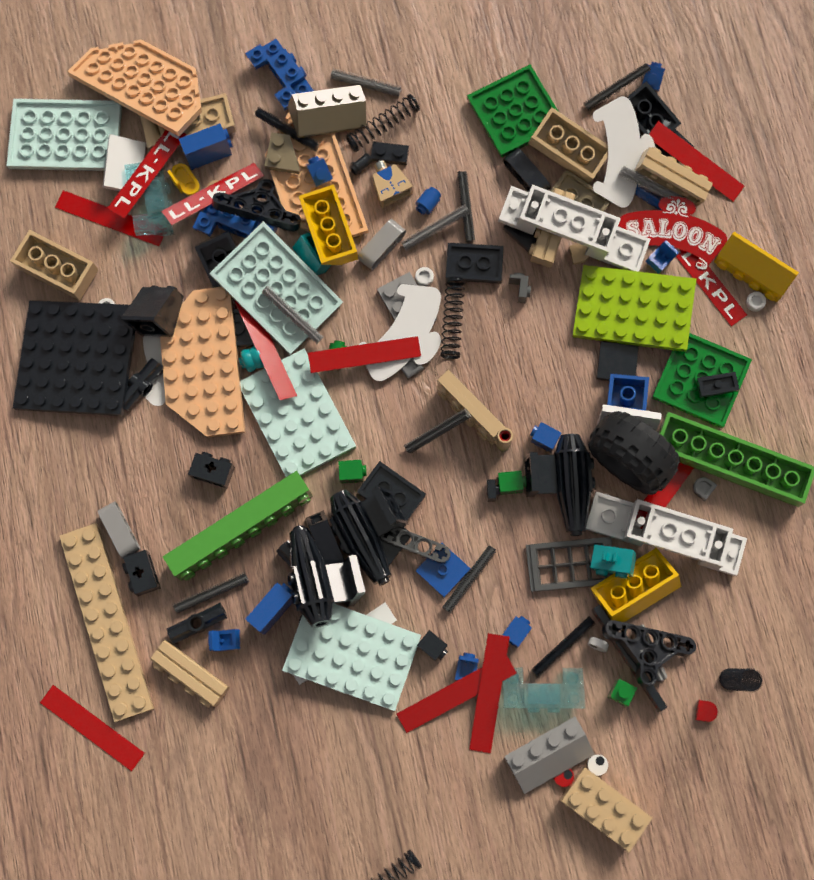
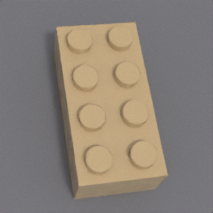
(570, 145)
(54, 265)
(606, 809)

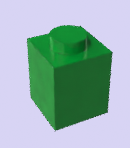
(352, 471)
(511, 482)
(622, 692)

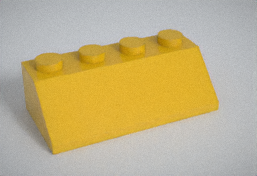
(328, 226)
(755, 267)
(627, 597)

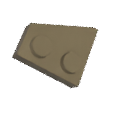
(281, 154)

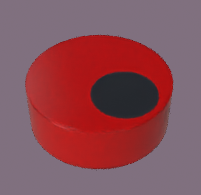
(565, 778)

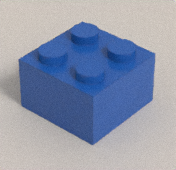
(628, 391)

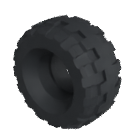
(634, 452)

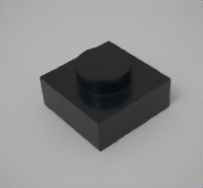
(492, 490)

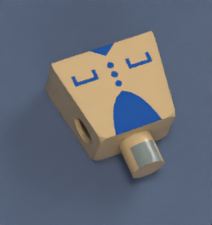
(390, 184)

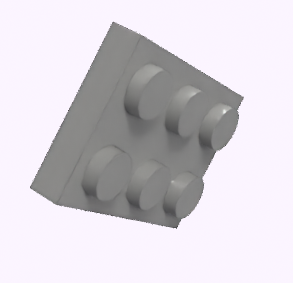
(391, 298)

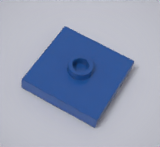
(443, 576)

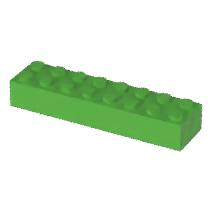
(738, 460)
(238, 526)

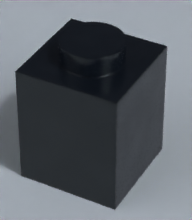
(433, 646)

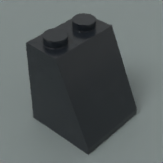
(154, 311)

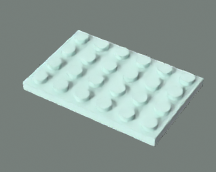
(61, 133)
(265, 261)
(299, 429)
(354, 656)

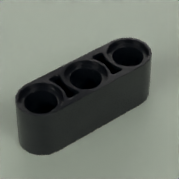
(525, 171)

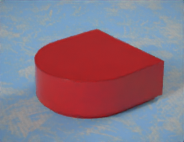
(706, 711)

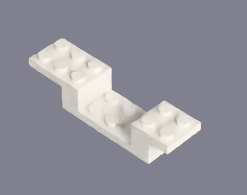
(576, 223)
(667, 530)

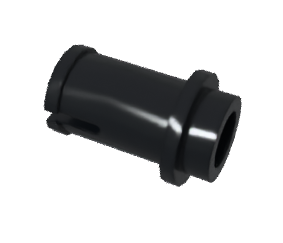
(360, 164)

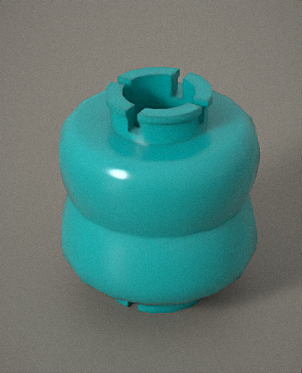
(250, 359)

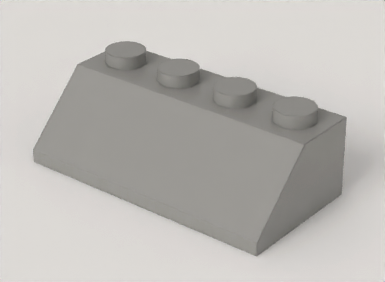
(549, 755)

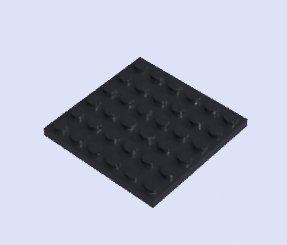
(74, 358)

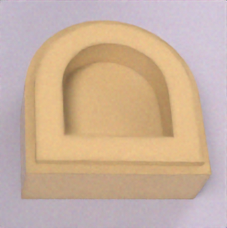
(578, 253)

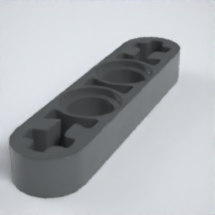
(413, 545)

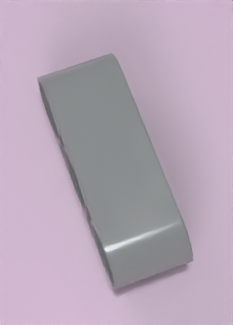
(381, 244)
(118, 530)

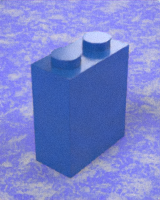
(206, 146)
(270, 608)

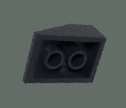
(651, 109)
(214, 251)

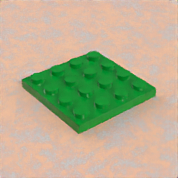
(512, 109)
(703, 358)

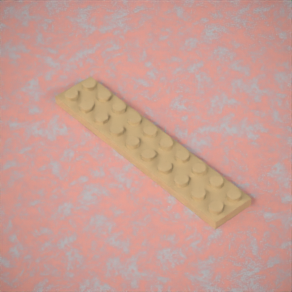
(106, 623)

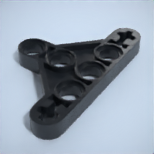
(249, 202)
(639, 646)

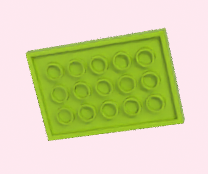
(634, 308)

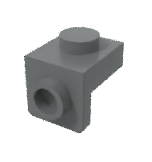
(524, 289)

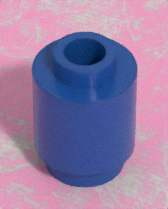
(428, 201)

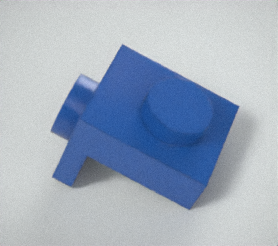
(655, 76)
(318, 170)
(662, 256)
(224, 640)
(466, 665)

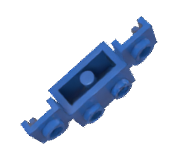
(283, 67)
(236, 225)

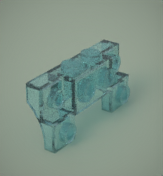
(156, 200)
(545, 696)

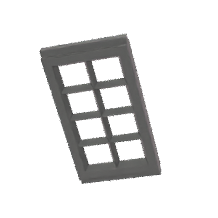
(534, 567)

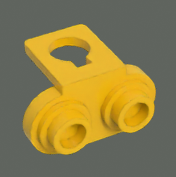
(184, 179)

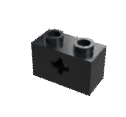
(218, 477)
(149, 580)

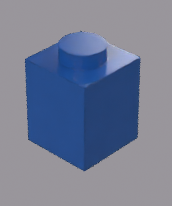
(545, 437)
(517, 630)

